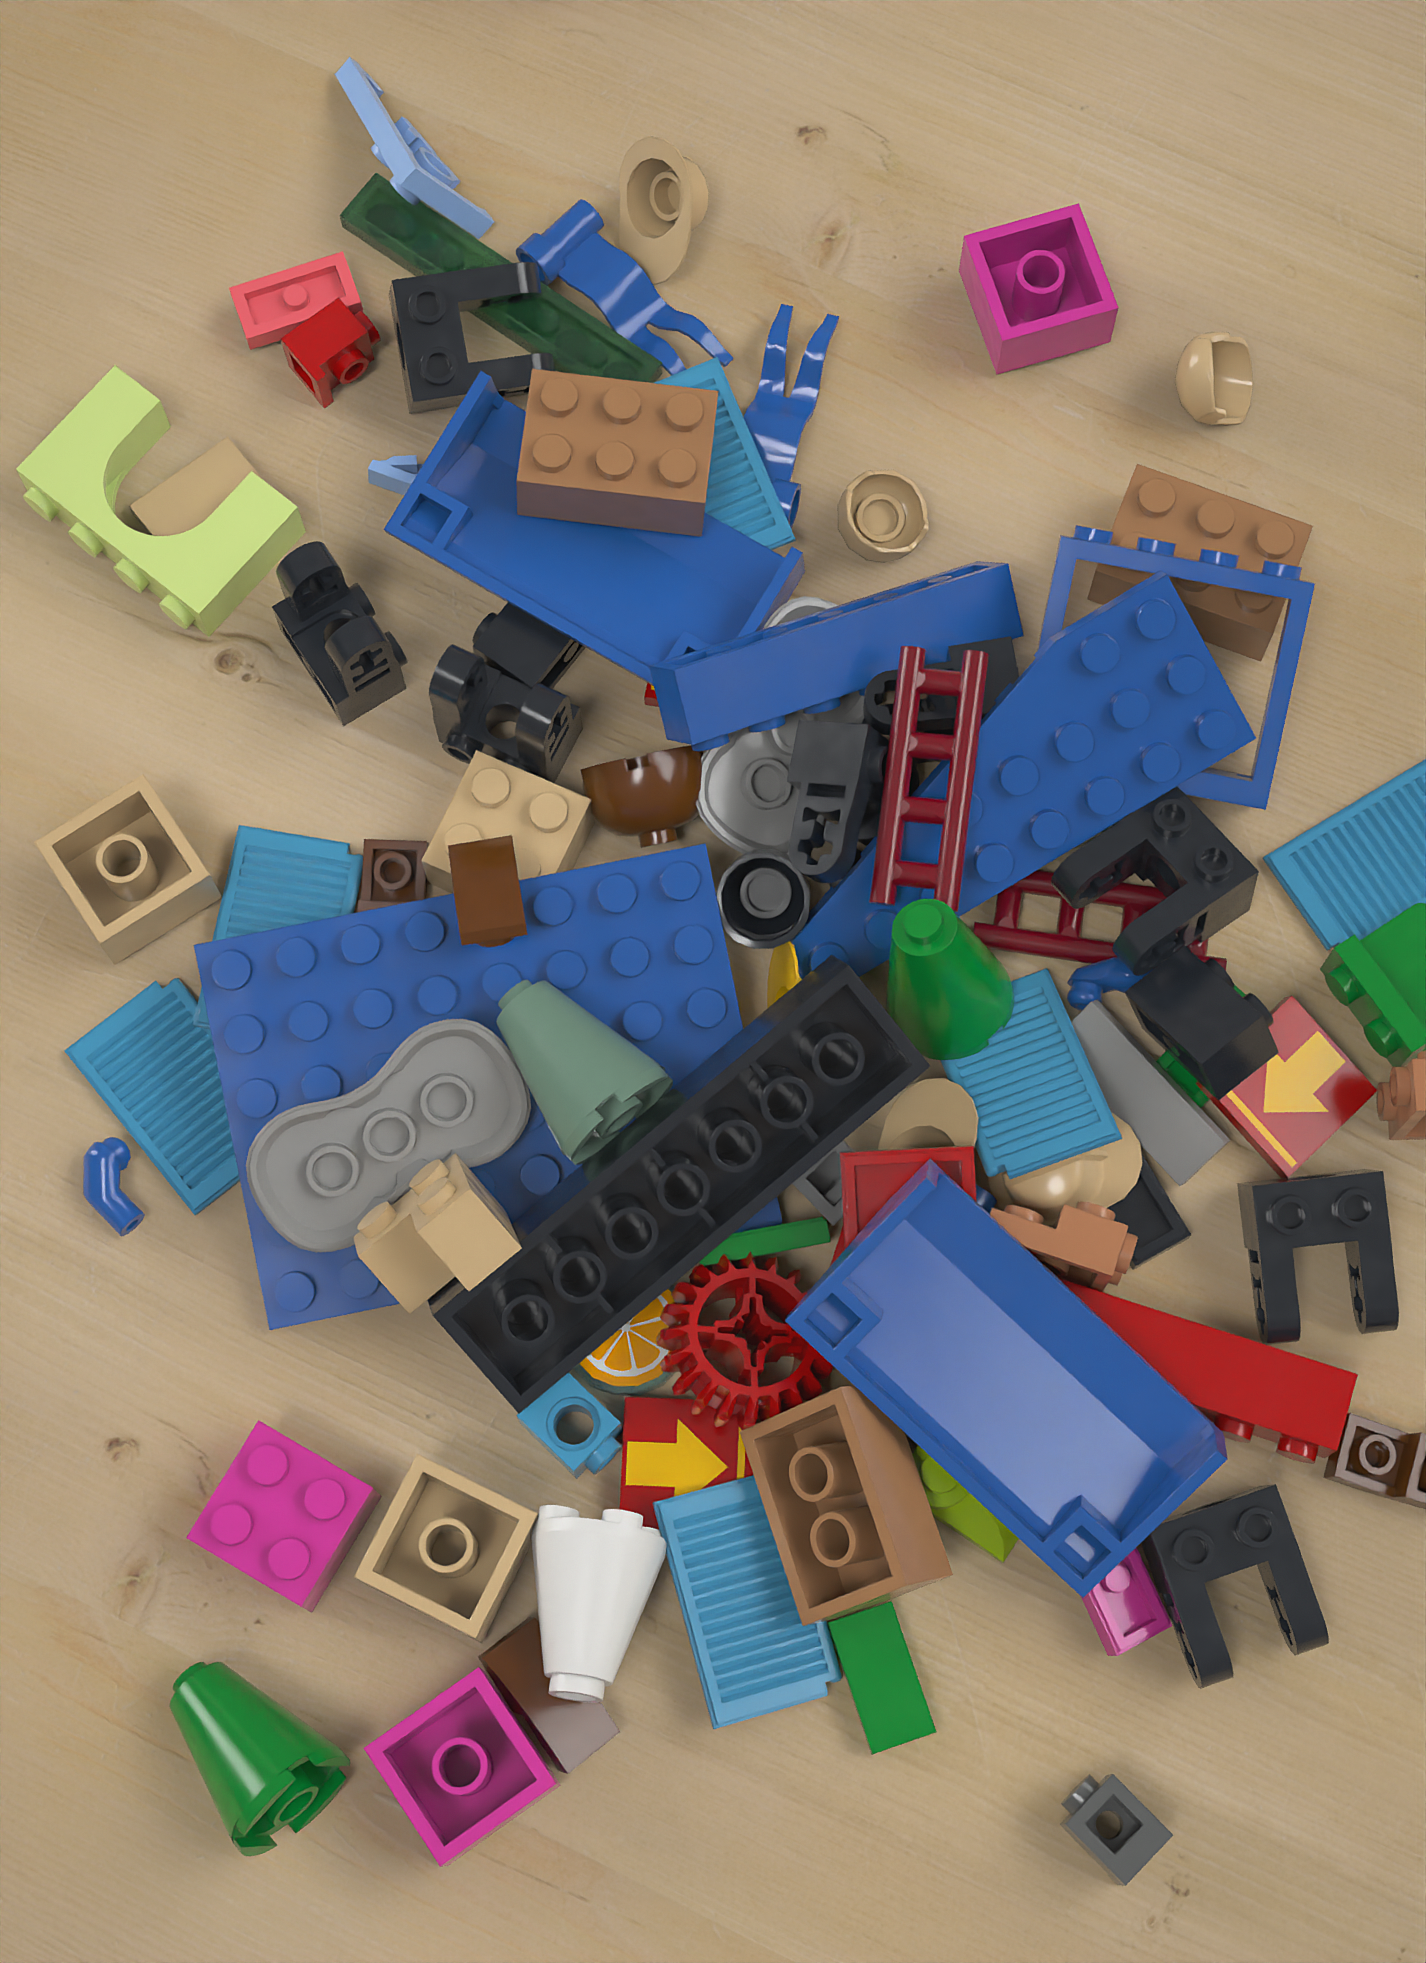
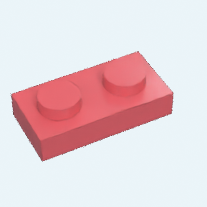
(285, 299)

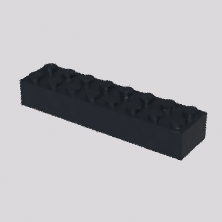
(681, 1181)

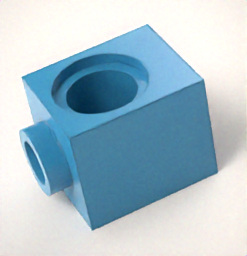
(563, 1398)

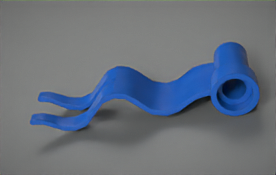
(614, 284)
(778, 420)

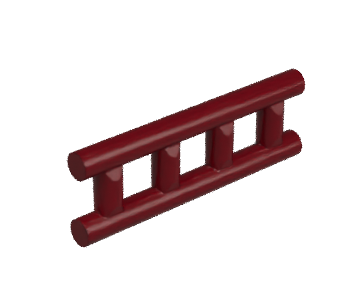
(907, 744)
(1067, 941)

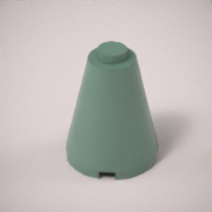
(577, 1068)

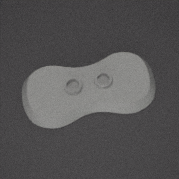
(746, 782)
(341, 1157)

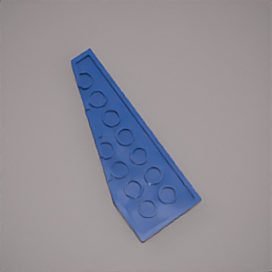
(1070, 748)

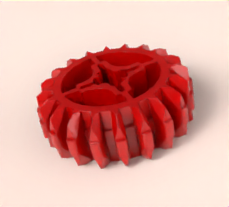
(695, 1344)

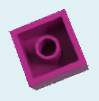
(1038, 288)
(284, 1516)
(461, 1767)

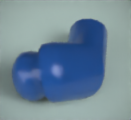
(1098, 978)
(102, 1184)

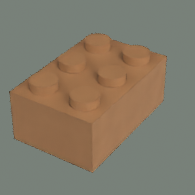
(616, 452)
(1199, 519)
(844, 1505)

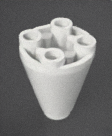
(590, 1594)

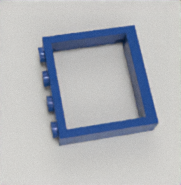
(1214, 569)

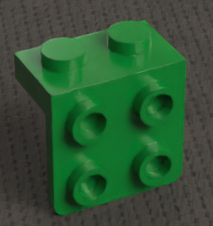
(1385, 984)

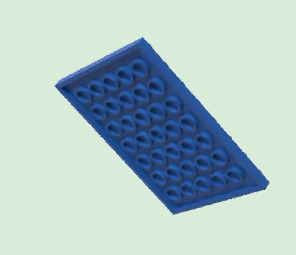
(331, 999)

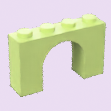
(195, 572)

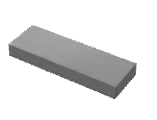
(1146, 1097)

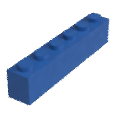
(828, 654)

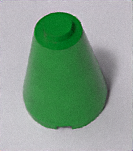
(944, 983)
(254, 1756)

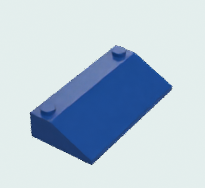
(604, 586)
(1008, 1379)

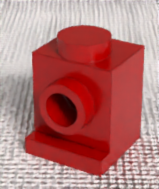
(330, 349)

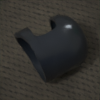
(763, 899)

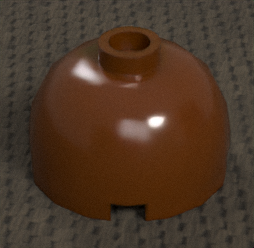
(646, 794)

